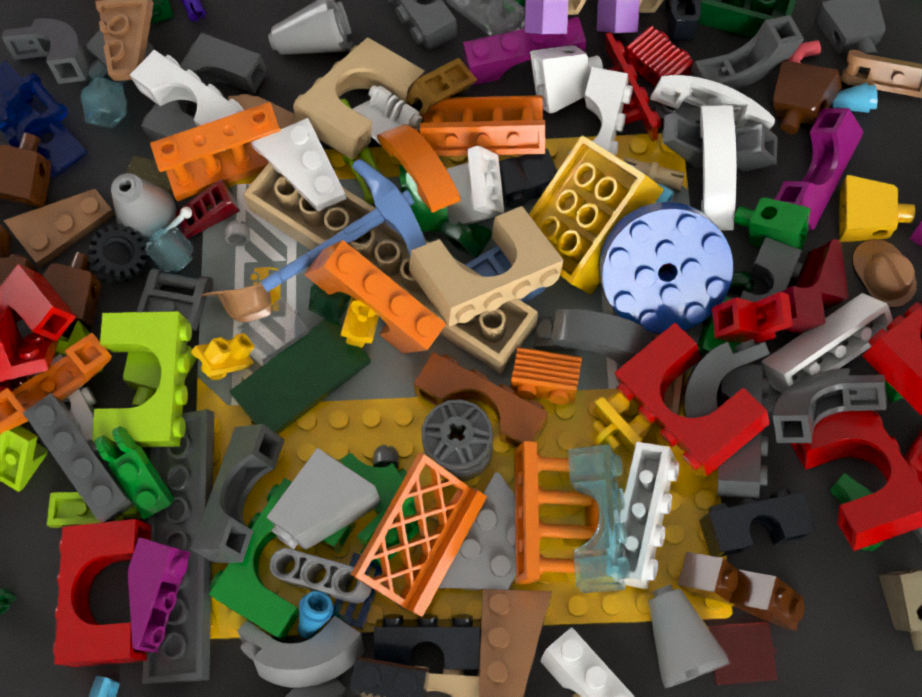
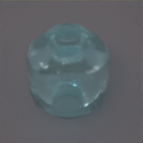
(170, 249)

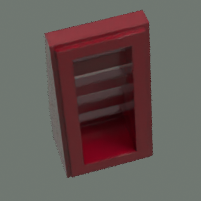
(218, 213)

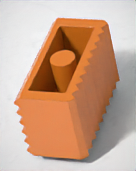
(546, 375)

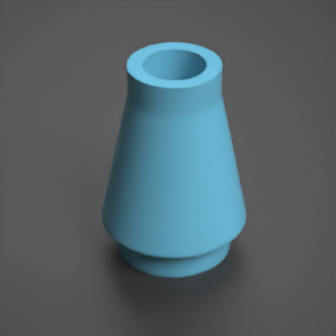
(857, 98)

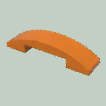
(422, 164)
(62, 379)

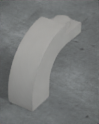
(305, 662)

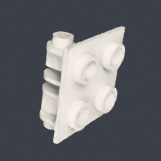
(387, 112)

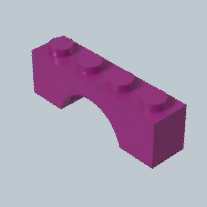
(494, 55)
(833, 142)

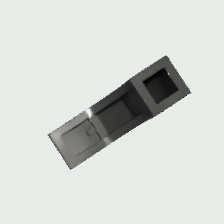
(51, 40)
(756, 59)
(591, 332)
(704, 379)
(821, 395)

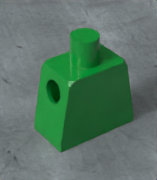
(775, 220)

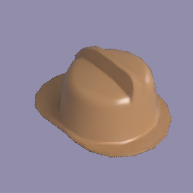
(885, 272)
(245, 303)

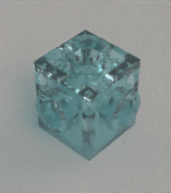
(104, 102)

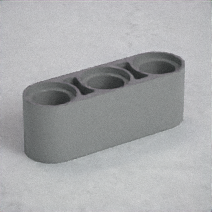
(305, 573)

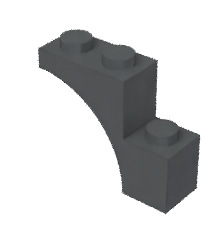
(754, 144)

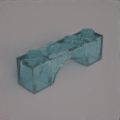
(600, 560)

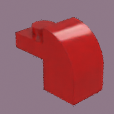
(747, 320)

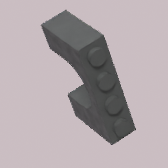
(213, 63)

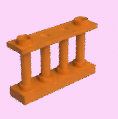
(496, 123)
(211, 138)
(529, 528)

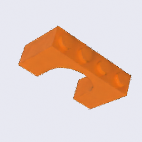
(408, 322)

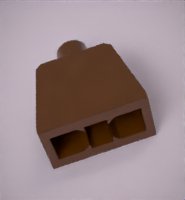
(803, 93)
(24, 172)
(76, 288)

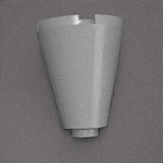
(314, 29)
(142, 205)
(682, 638)

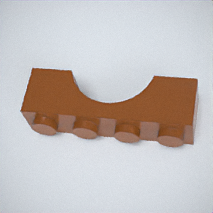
(446, 380)

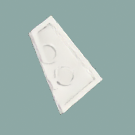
(303, 162)

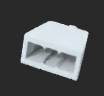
(561, 75)

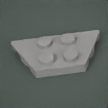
(489, 548)

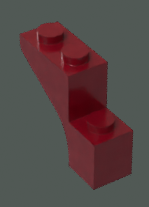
(818, 288)

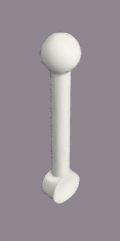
(185, 213)

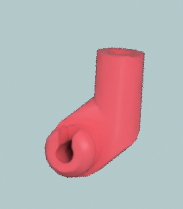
(806, 50)

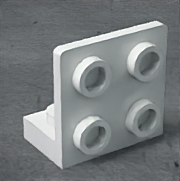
(478, 188)

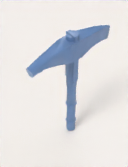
(391, 208)

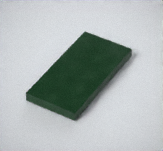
(299, 377)

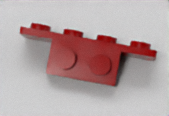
(638, 105)

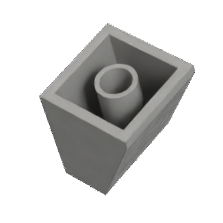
(321, 502)

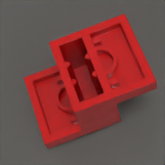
(19, 355)

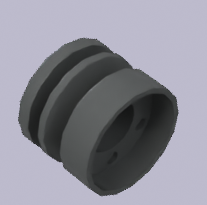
(461, 458)

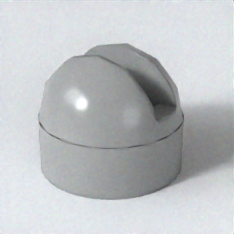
(237, 233)

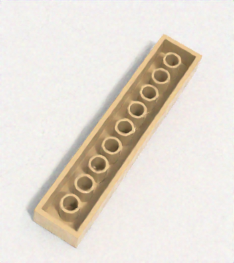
(487, 336)

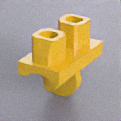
(359, 324)
(224, 355)
(610, 413)

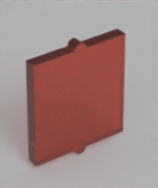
(748, 652)

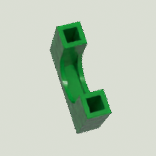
(241, 585)

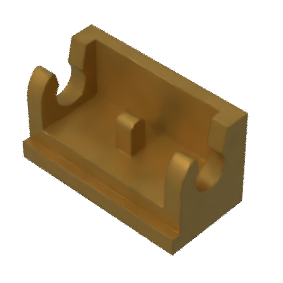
(441, 84)

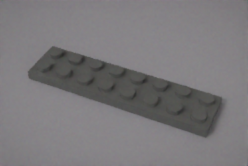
(189, 478)

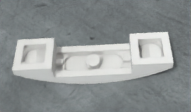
(700, 92)
(719, 164)

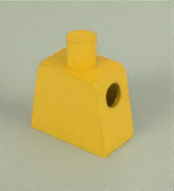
(870, 210)

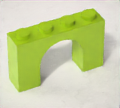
(160, 418)

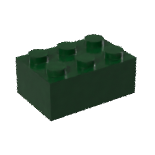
(742, 16)

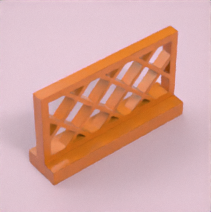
(438, 547)

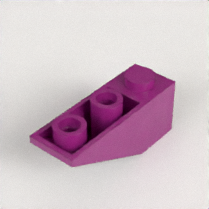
(153, 587)

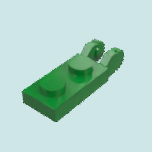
(135, 473)

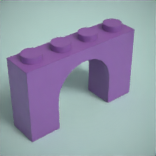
(552, 16)

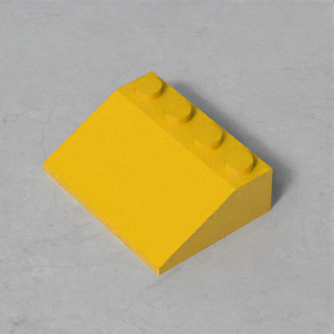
(585, 204)

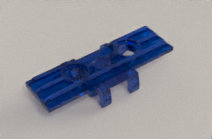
(20, 118)

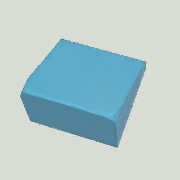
(104, 687)

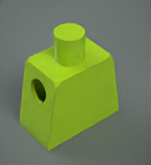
(144, 374)

